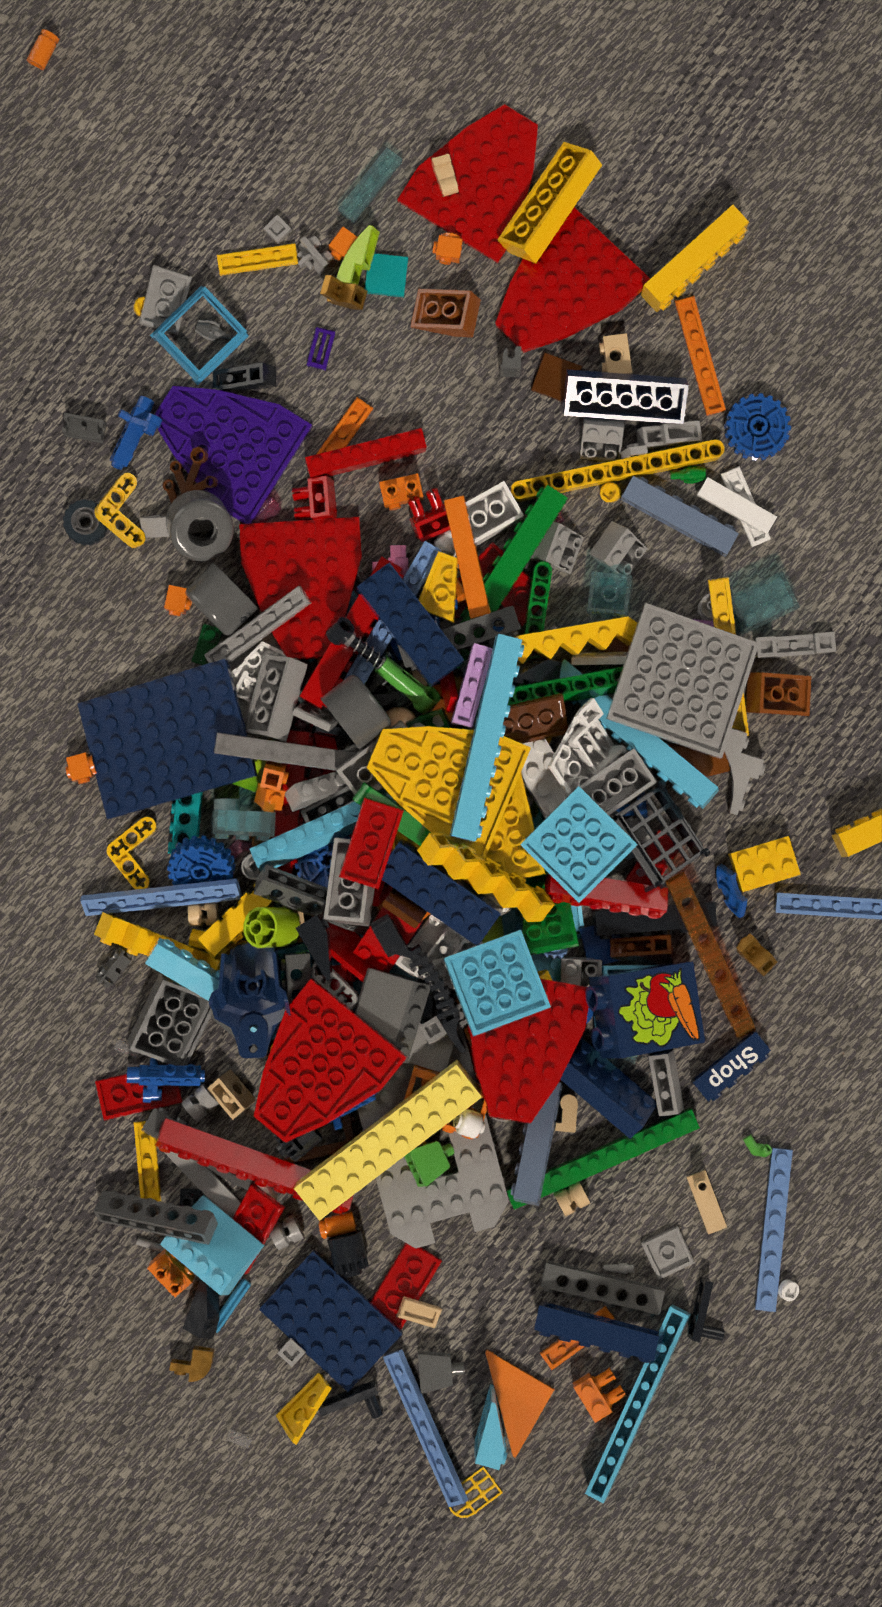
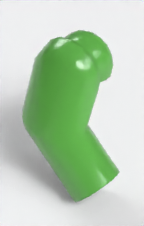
(757, 1149)

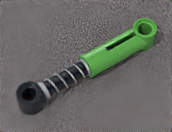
(422, 696)

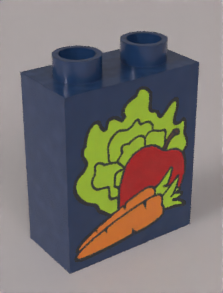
(645, 1010)

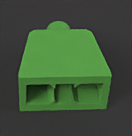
(428, 1161)

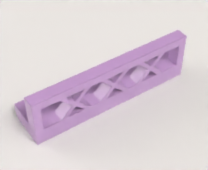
(472, 686)

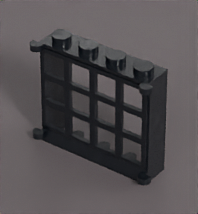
(683, 827)

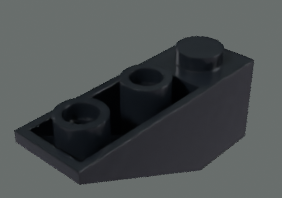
(538, 671)

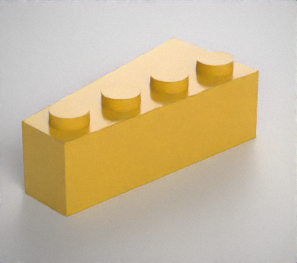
(230, 928)

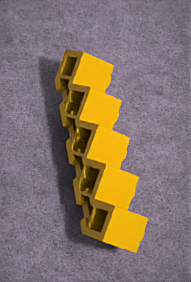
(575, 637)
(486, 876)
(140, 939)

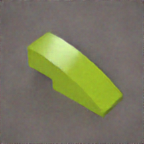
(359, 256)

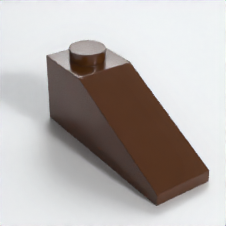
(643, 949)

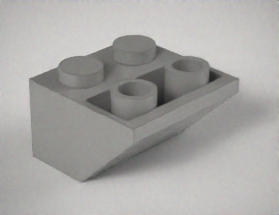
(601, 439)
(559, 548)
(618, 549)
(579, 969)

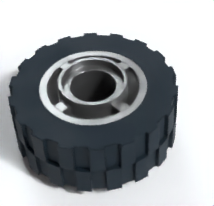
(72, 523)

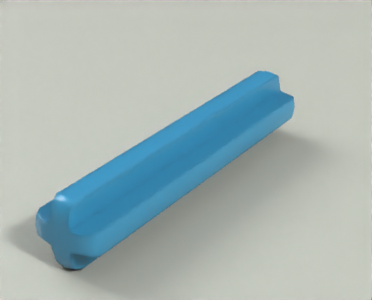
(232, 1302)

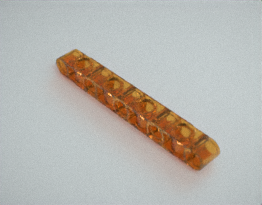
(710, 954)

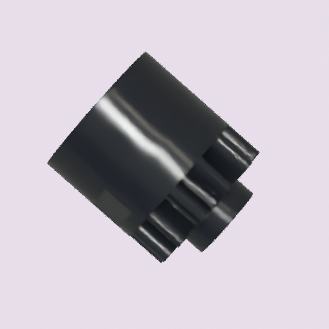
(299, 1146)
(348, 1254)

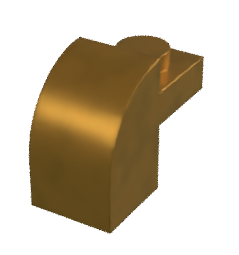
(343, 294)
(756, 954)
(198, 1366)

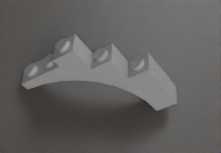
(742, 768)

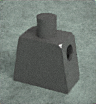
(437, 1370)

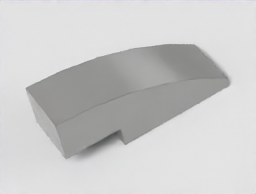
(669, 434)

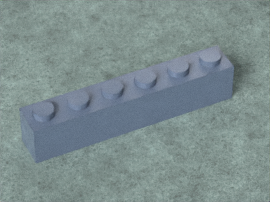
(679, 516)
(536, 1152)

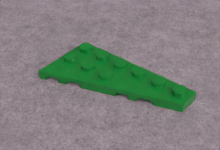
(555, 931)

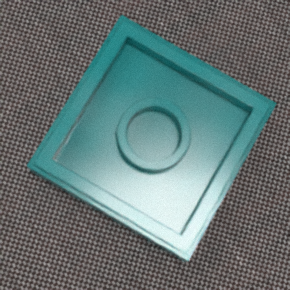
(387, 275)

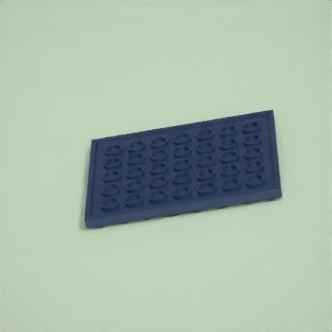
(161, 739)

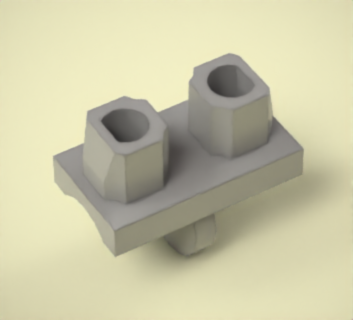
(311, 257)

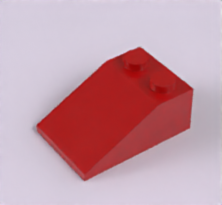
(372, 951)

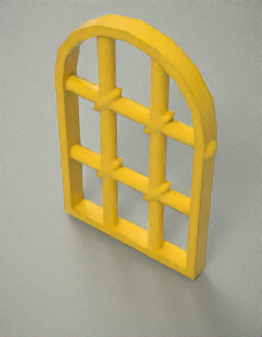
(481, 1495)

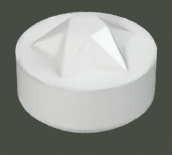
(788, 1290)

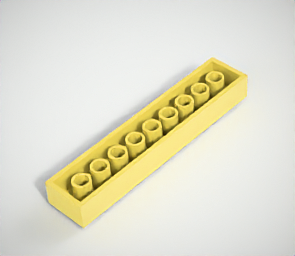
(388, 1140)

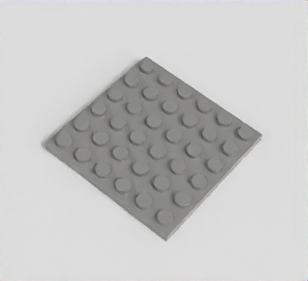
(682, 680)

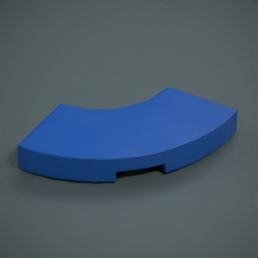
(733, 897)

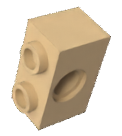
(619, 345)
(231, 1094)

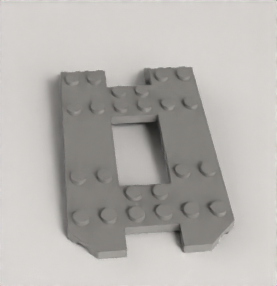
(472, 1190)

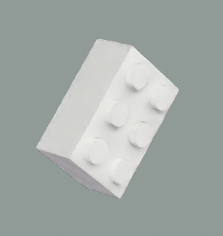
(493, 512)

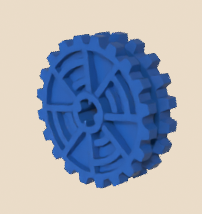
(749, 440)
(200, 861)
(314, 866)

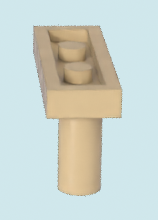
(706, 1202)

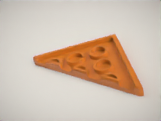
(519, 1398)

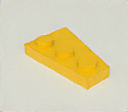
(440, 587)
(302, 1407)

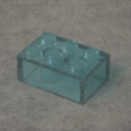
(763, 603)
(243, 824)

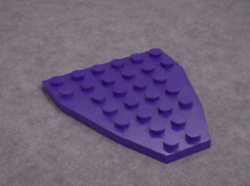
(244, 438)

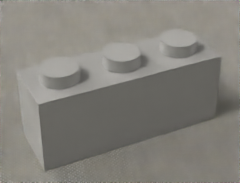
(313, 790)
(666, 1083)

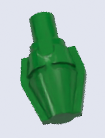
(690, 474)

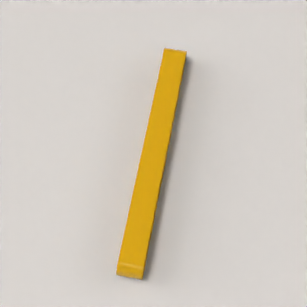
(625, 465)

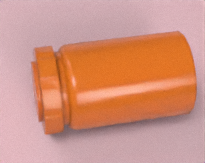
(43, 49)
(337, 1225)

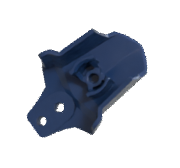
(250, 997)

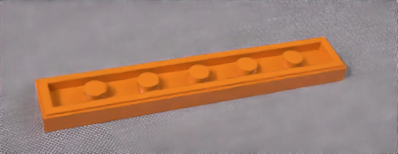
(700, 355)
(467, 557)

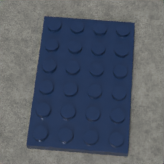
(331, 1320)

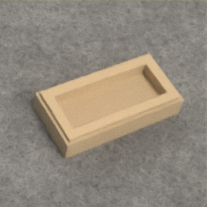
(419, 1312)

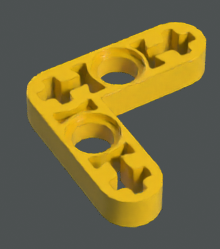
(113, 509)
(126, 856)

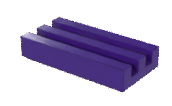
(317, 365)

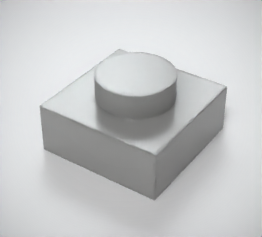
(277, 229)
(633, 450)
(291, 1352)

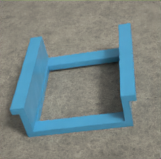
(199, 375)

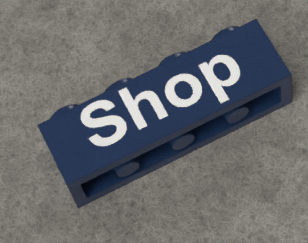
(730, 1066)

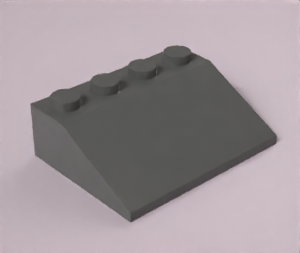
(393, 1006)
(170, 1023)

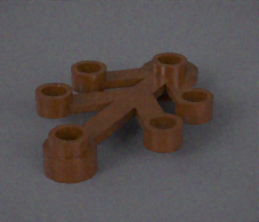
(188, 484)

